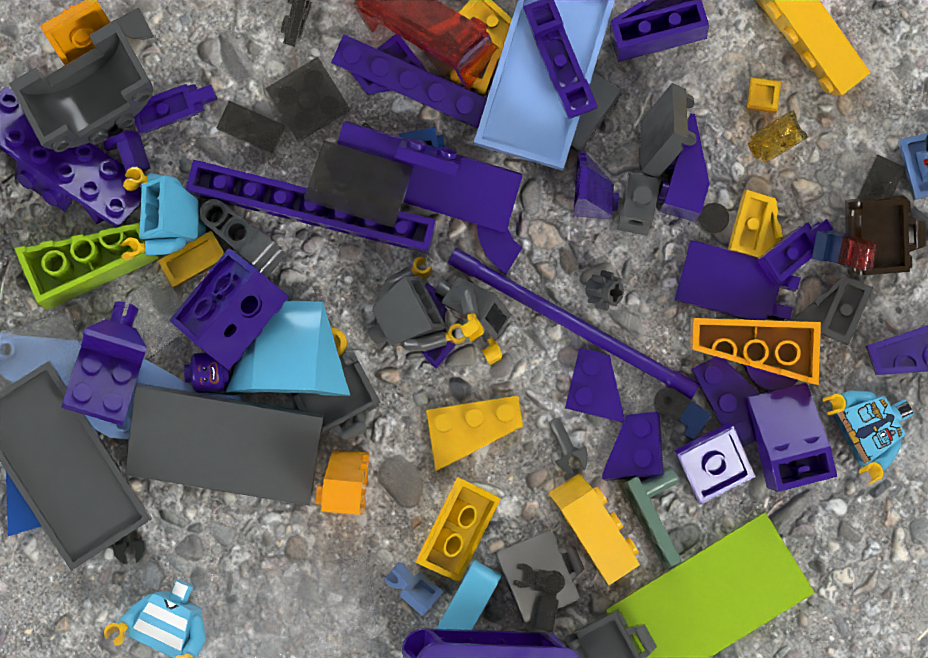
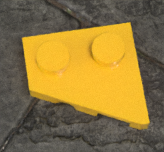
(755, 225)

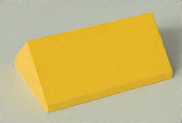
(458, 530)

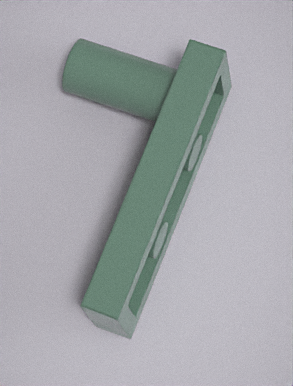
(638, 495)

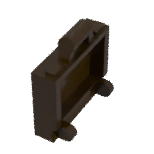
(887, 224)

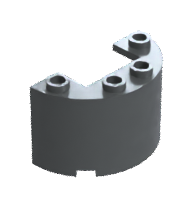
(87, 95)

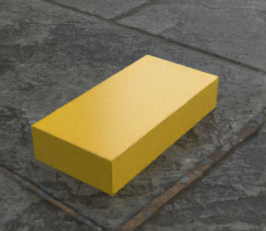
(192, 259)

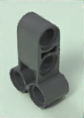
(254, 247)

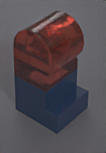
(844, 249)

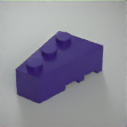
(657, 27)

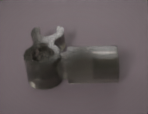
(547, 605)

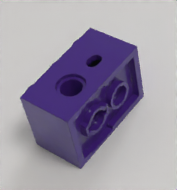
(229, 308)

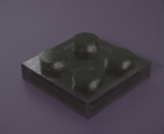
(307, 99)

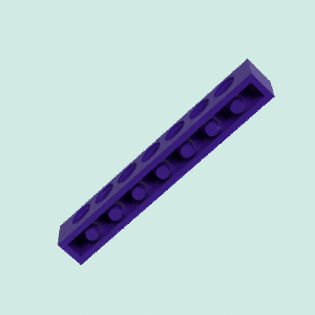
(288, 202)

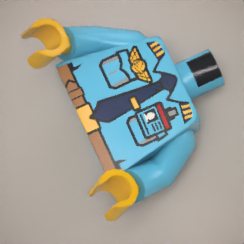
(870, 428)

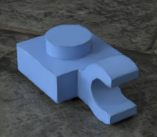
(417, 590)

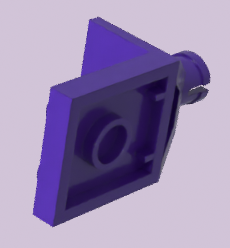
(107, 367)

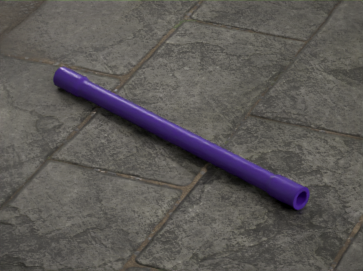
(671, 378)

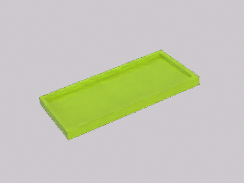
(718, 593)

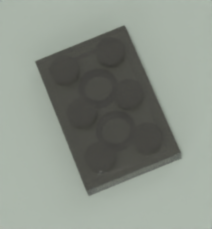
(358, 183)

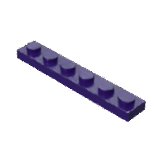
(409, 81)

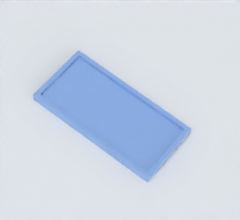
(522, 105)

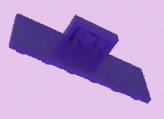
(60, 177)
(442, 178)

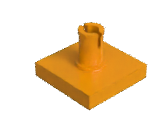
(71, 29)

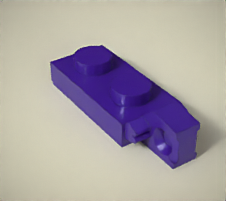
(173, 107)
(791, 252)

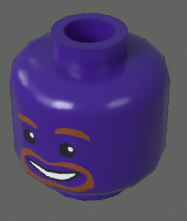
(206, 374)

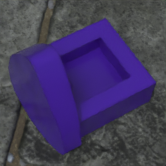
(130, 149)

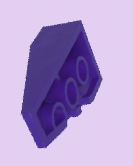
(593, 190)

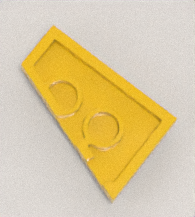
(470, 426)

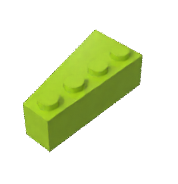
(79, 264)

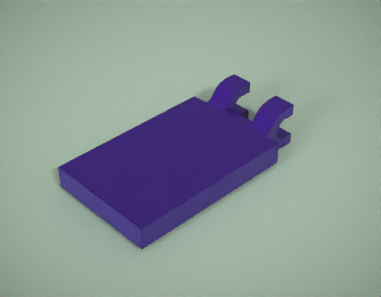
(731, 284)

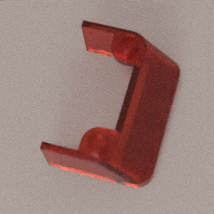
(435, 29)

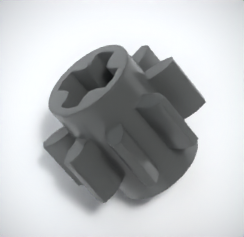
(604, 290)

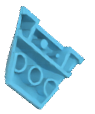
(292, 355)

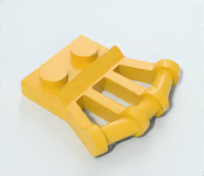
(498, 27)

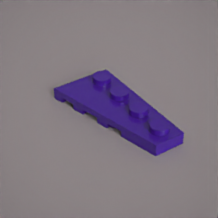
(900, 353)

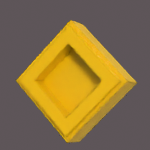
(763, 95)

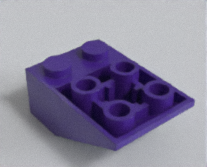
(688, 180)
(790, 438)

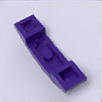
(559, 58)

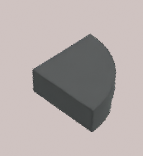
(135, 25)

